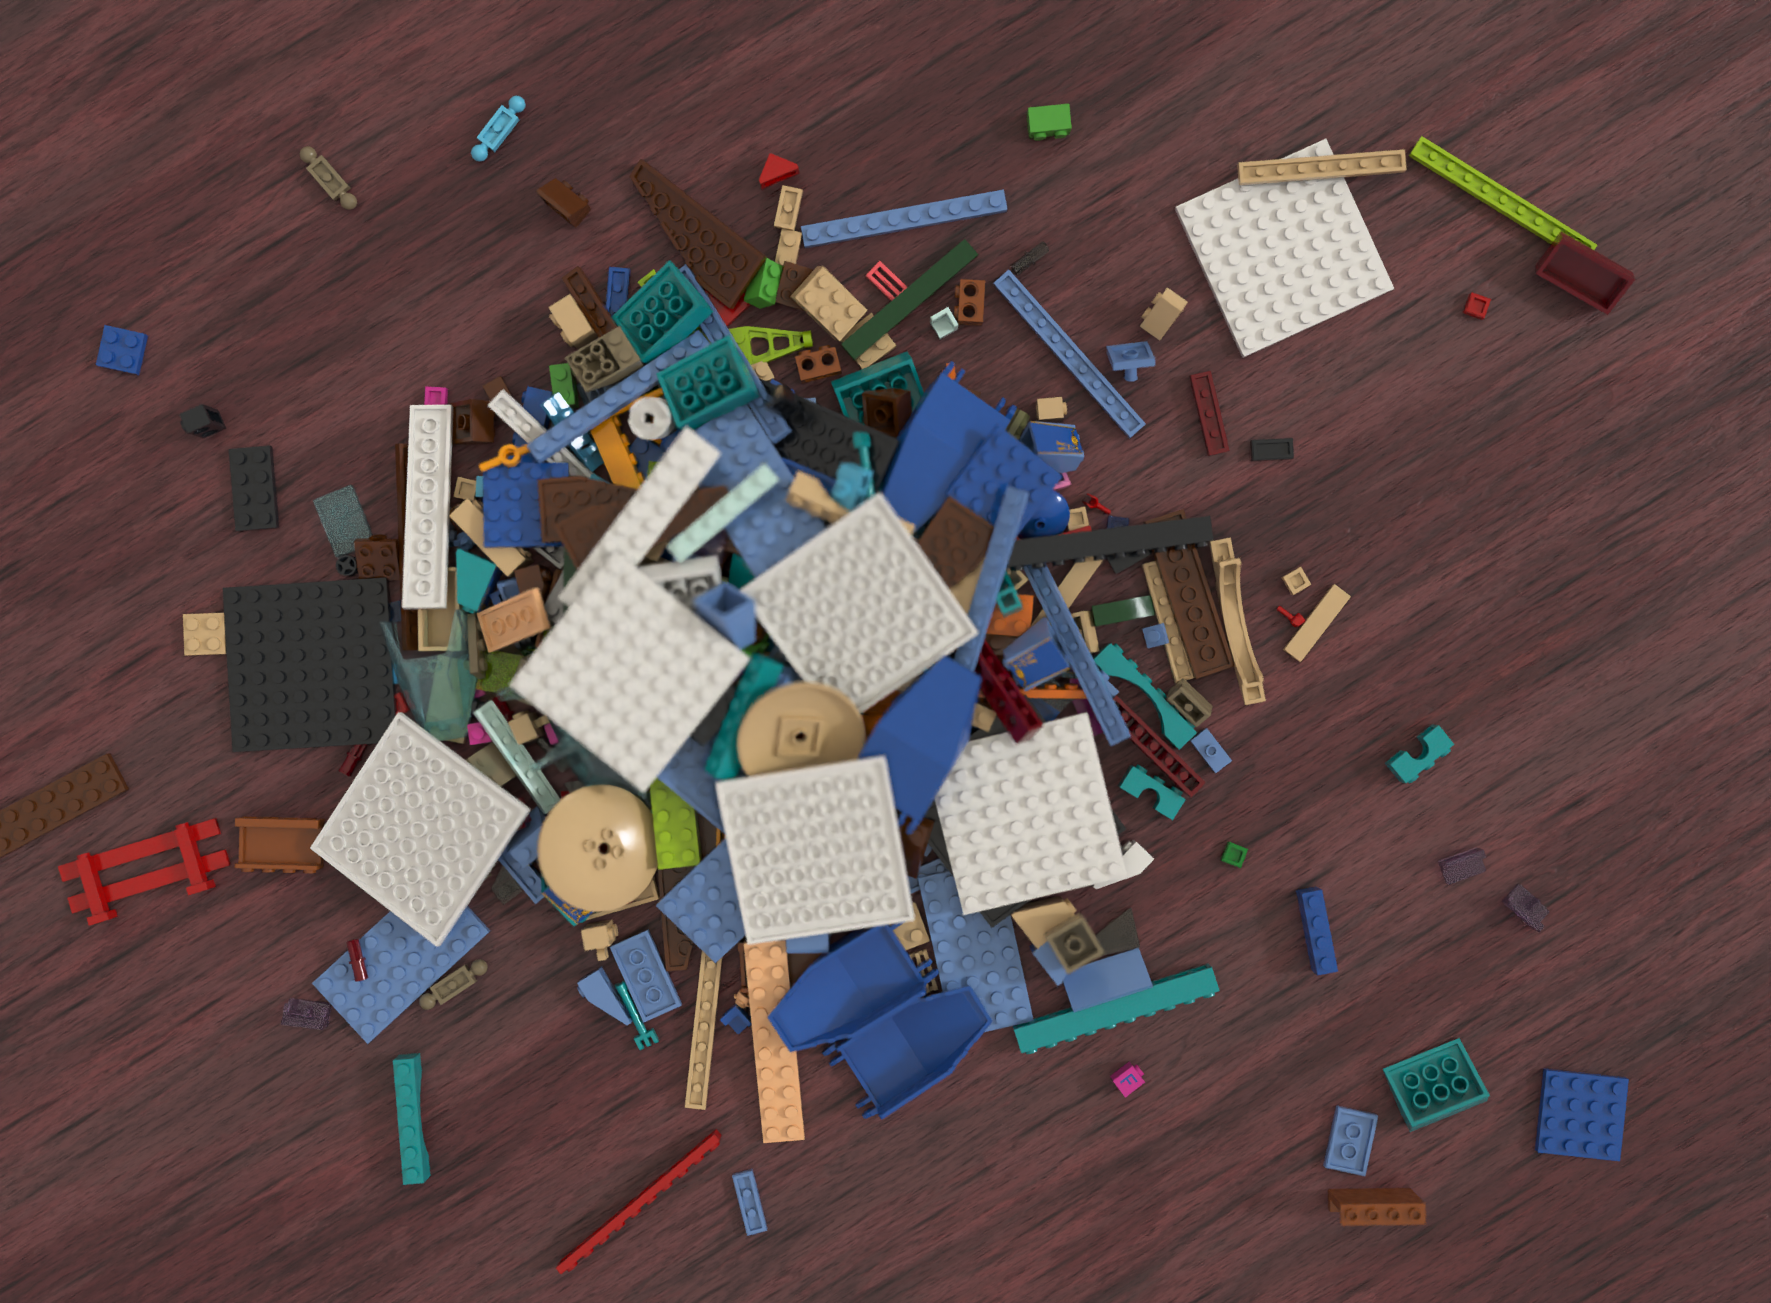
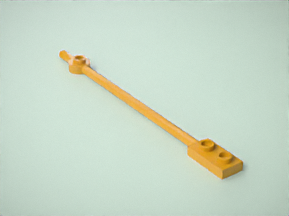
(508, 450)

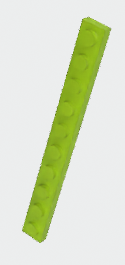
(1492, 193)

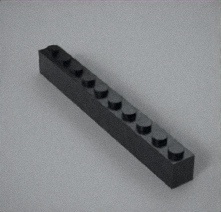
(1110, 541)

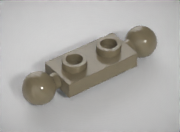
(328, 178)
(453, 984)

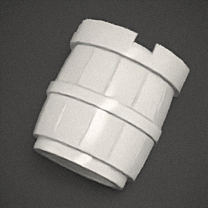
(640, 418)

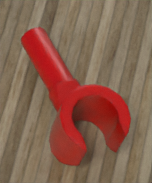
(1095, 504)
(1295, 620)

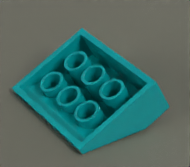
(662, 313)
(890, 373)
(707, 384)
(1435, 1085)

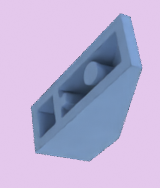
(602, 993)

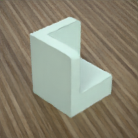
(943, 323)

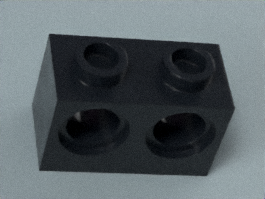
(202, 421)

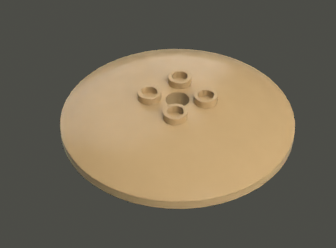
(818, 710)
(571, 842)

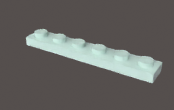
(722, 513)
(516, 756)

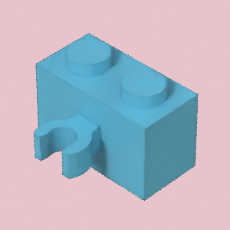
(851, 485)

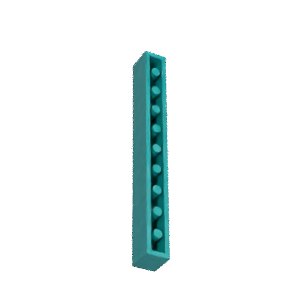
(1164, 994)

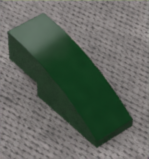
(1122, 610)

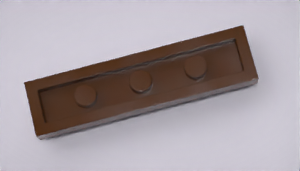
(589, 301)

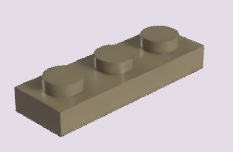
(477, 646)

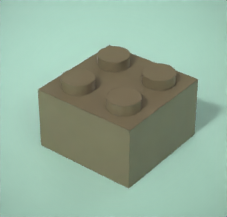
(1074, 943)

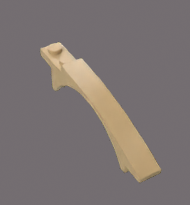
(1229, 596)

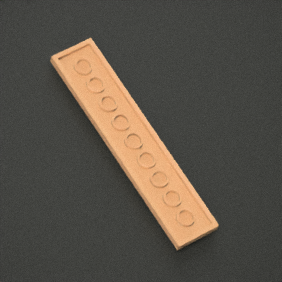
(775, 1064)

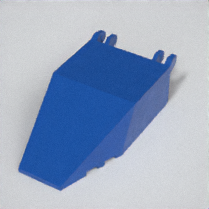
(937, 445)
(925, 735)
(850, 989)
(912, 1048)

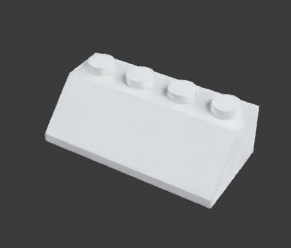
(686, 579)

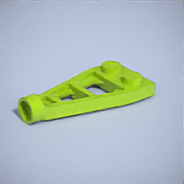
(744, 335)

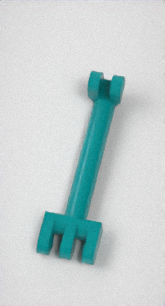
(862, 441)
(644, 1034)

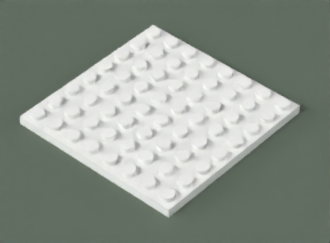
(1283, 254)
(860, 606)
(629, 671)
(1028, 817)
(419, 829)
(815, 850)

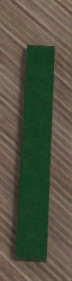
(909, 300)

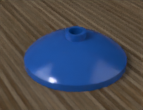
(1053, 513)

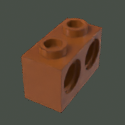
(975, 302)
(819, 370)

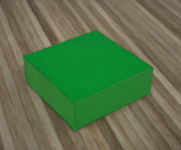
(1234, 854)

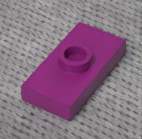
(1084, 706)

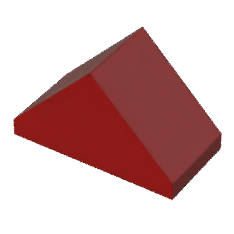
(777, 170)

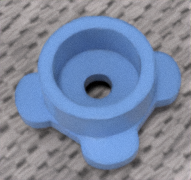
(464, 541)

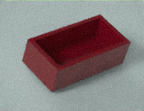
(1584, 273)

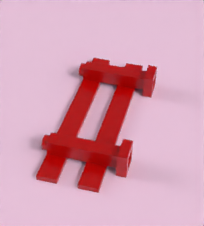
(193, 867)

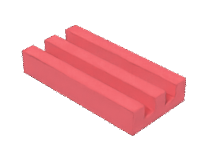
(874, 271)

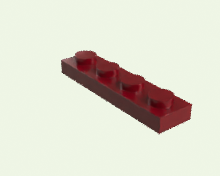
(1209, 413)

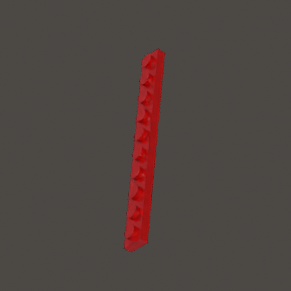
(647, 1196)

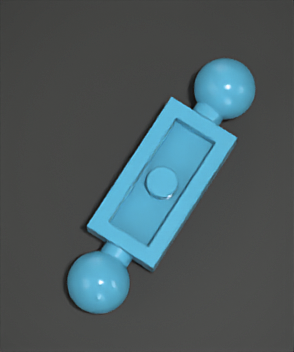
(498, 128)

